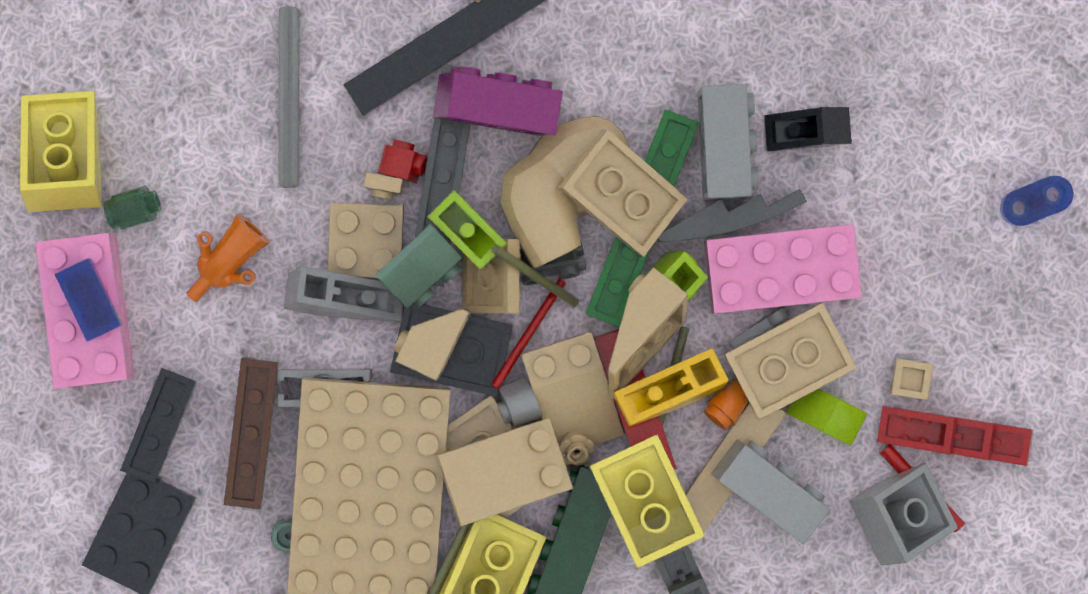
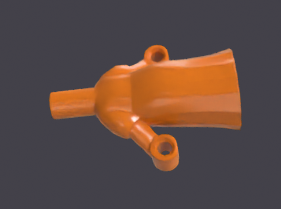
(233, 250)

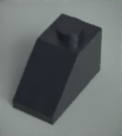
(808, 128)

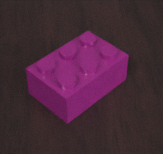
(498, 101)

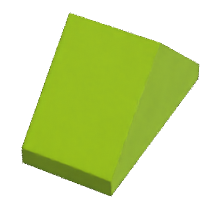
(828, 415)

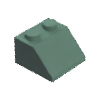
(420, 267)

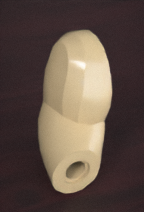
(530, 194)

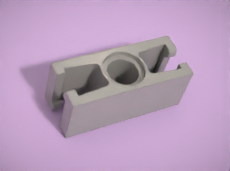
(336, 374)

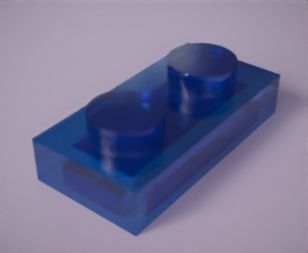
(88, 299)

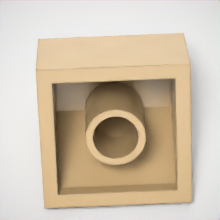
(431, 343)

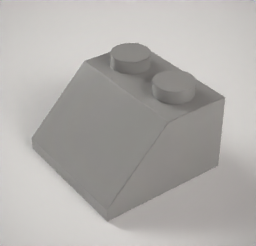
(903, 515)

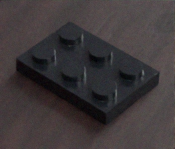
(476, 355)
(139, 532)

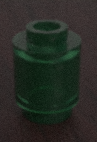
(132, 208)

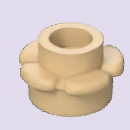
(573, 441)

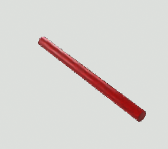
(525, 338)

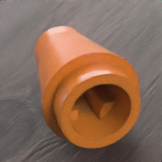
(726, 406)

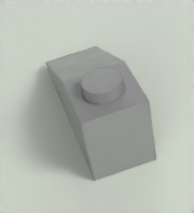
(340, 296)

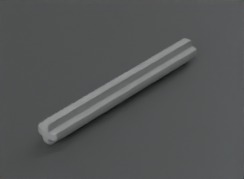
(288, 97)

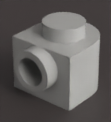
(518, 403)

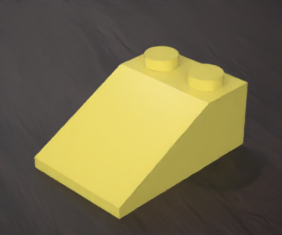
(60, 152)
(647, 501)
(494, 558)

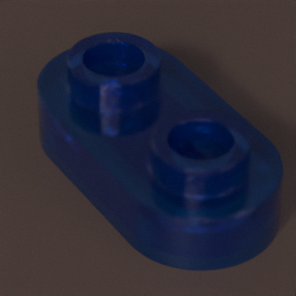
(1036, 202)

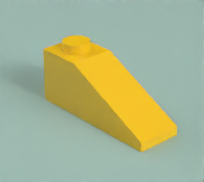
(672, 388)

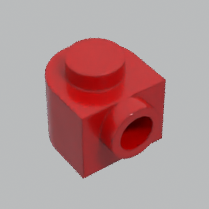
(402, 161)

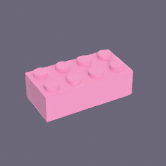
(782, 269)
(71, 356)

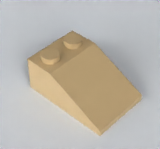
(650, 320)
(573, 389)
(504, 472)

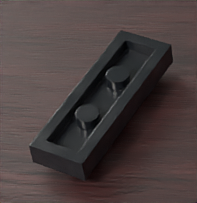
(158, 426)

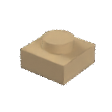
(383, 186)
(911, 379)

